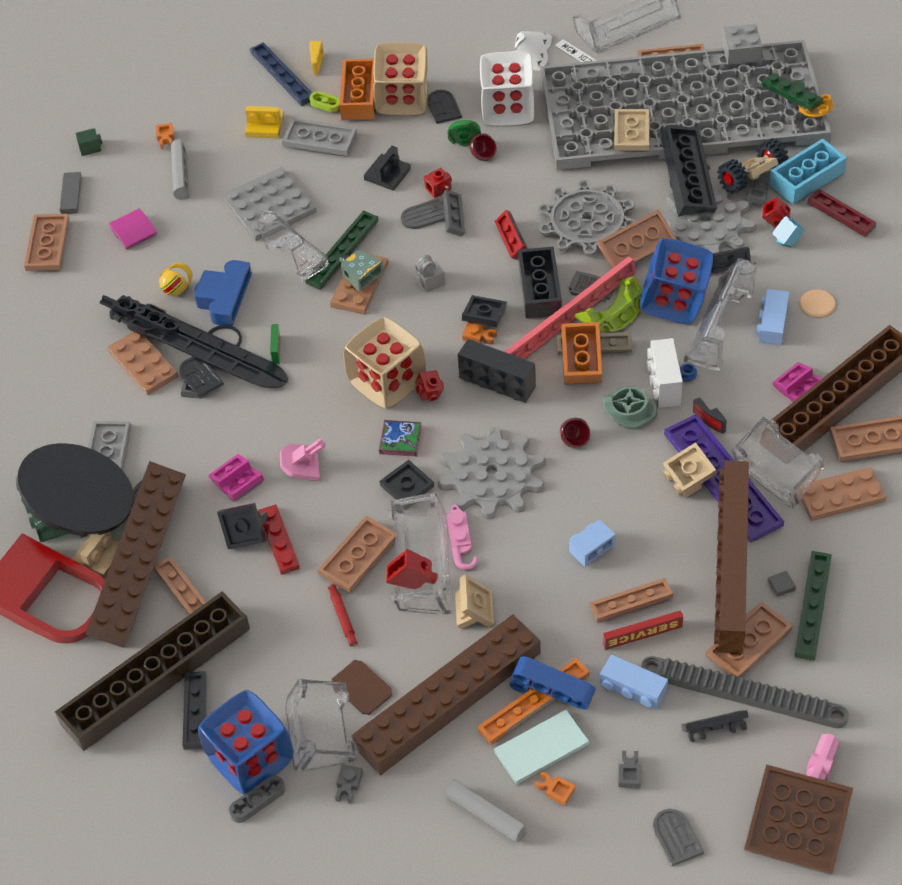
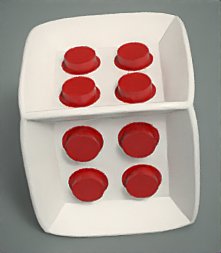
(507, 88)

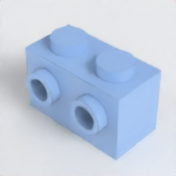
(591, 542)

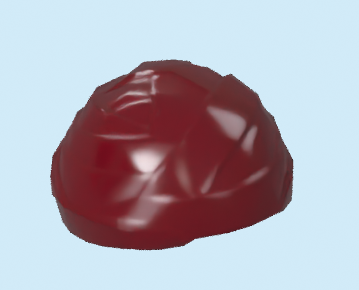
(483, 147)
(575, 432)

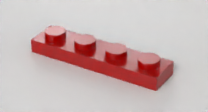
(279, 541)

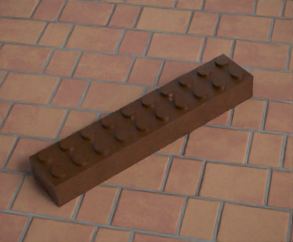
(842, 390)
(135, 555)
(732, 557)
(445, 694)

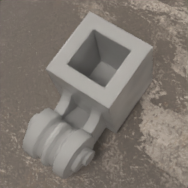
(429, 273)

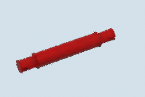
(342, 614)

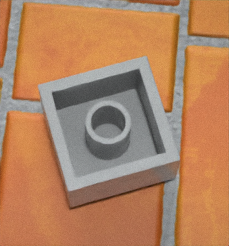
(742, 44)

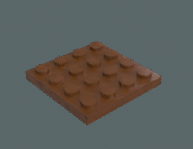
(798, 819)

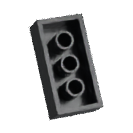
(539, 281)
(496, 370)

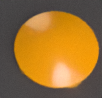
(822, 110)

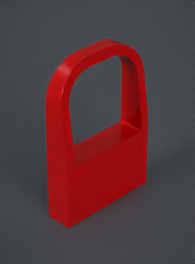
(25, 574)

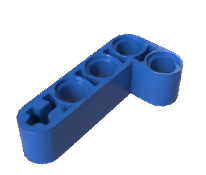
(551, 682)

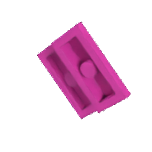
(133, 228)
(796, 381)
(236, 477)

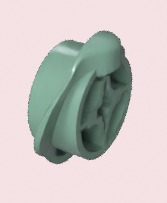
(629, 407)

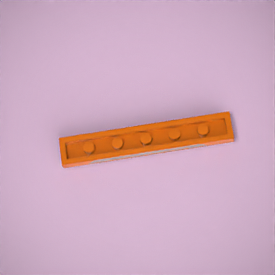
(525, 707)

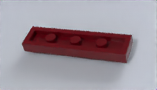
(842, 212)

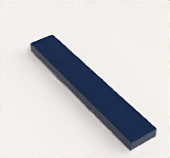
(281, 73)

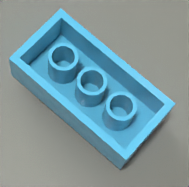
(807, 171)

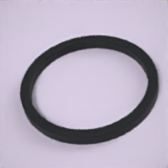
(228, 327)

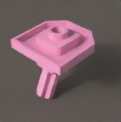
(301, 460)

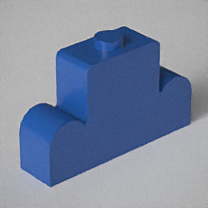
(223, 291)

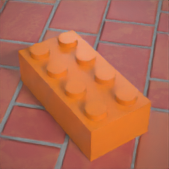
(357, 90)

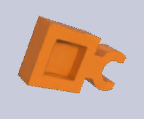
(165, 134)
(477, 333)
(557, 789)

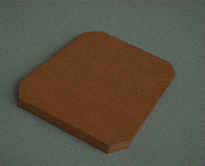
(364, 686)

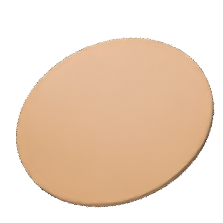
(817, 303)

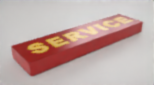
(642, 630)

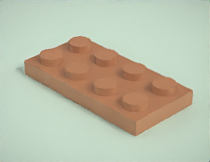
(636, 239)
(46, 242)
(350, 299)
(143, 362)
(867, 438)
(843, 494)
(357, 554)
(762, 633)

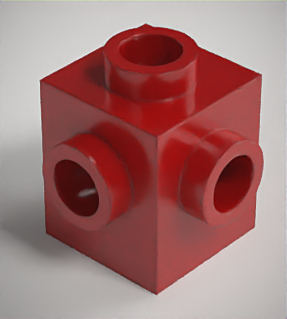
(437, 182)
(775, 211)
(429, 385)

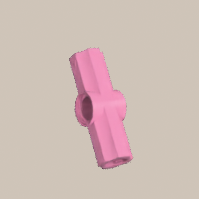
(822, 760)

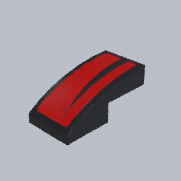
(712, 418)

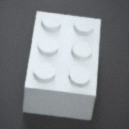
(665, 373)

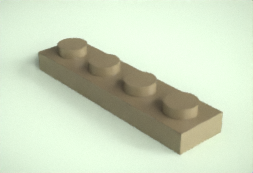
(609, 343)

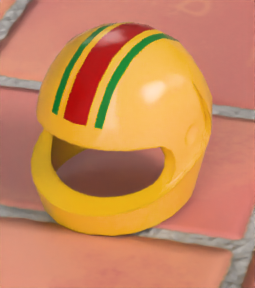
(174, 283)

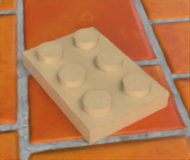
(631, 129)

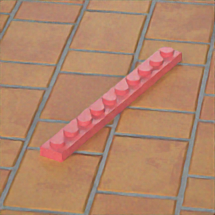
(565, 315)

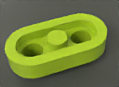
(325, 101)

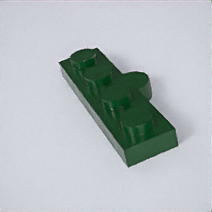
(792, 91)

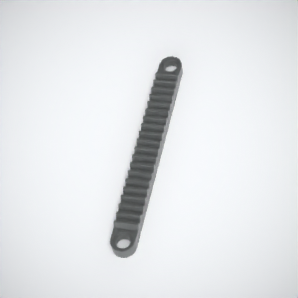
(748, 692)

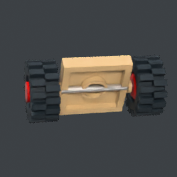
(736, 175)

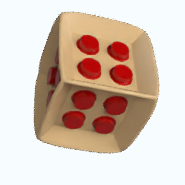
(400, 78)
(384, 362)

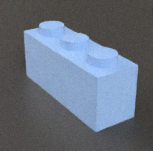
(773, 316)
(633, 682)

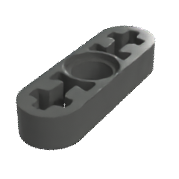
(258, 790)

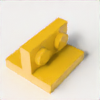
(263, 121)

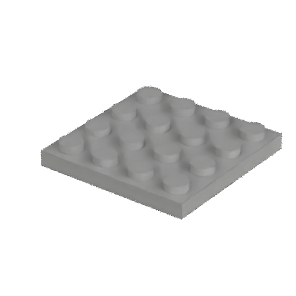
(270, 192)

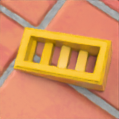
(317, 54)

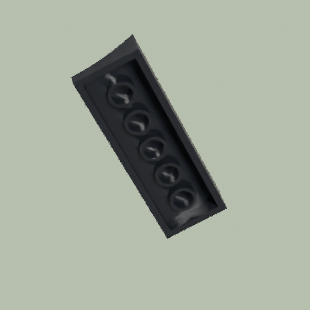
(688, 170)

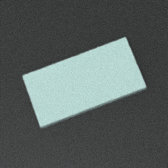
(541, 747)

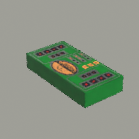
(275, 344)

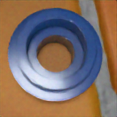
(688, 372)

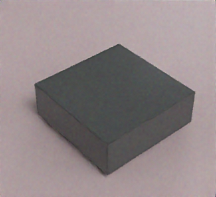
(781, 583)

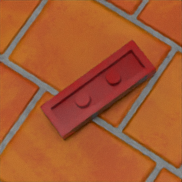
(510, 234)

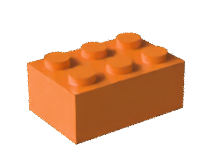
(581, 353)

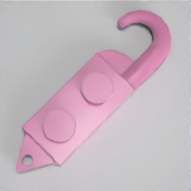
(459, 537)

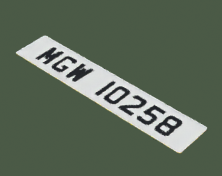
(574, 52)

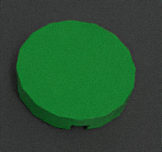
(463, 131)

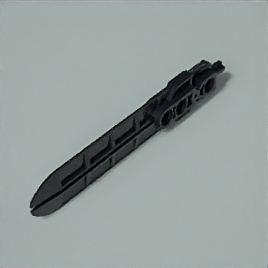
(154, 322)

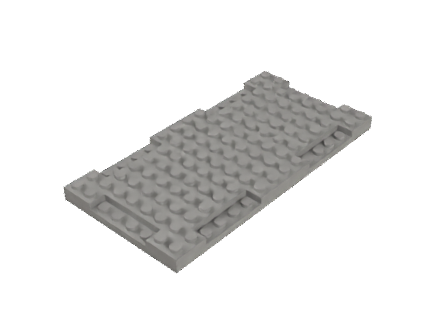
(682, 91)

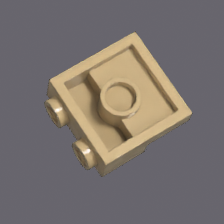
(688, 470)

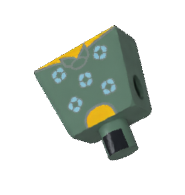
(360, 269)

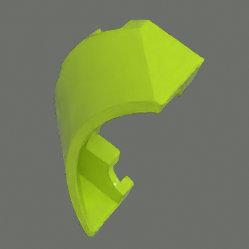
(620, 312)

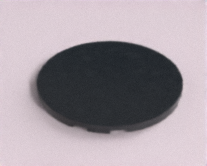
(74, 489)

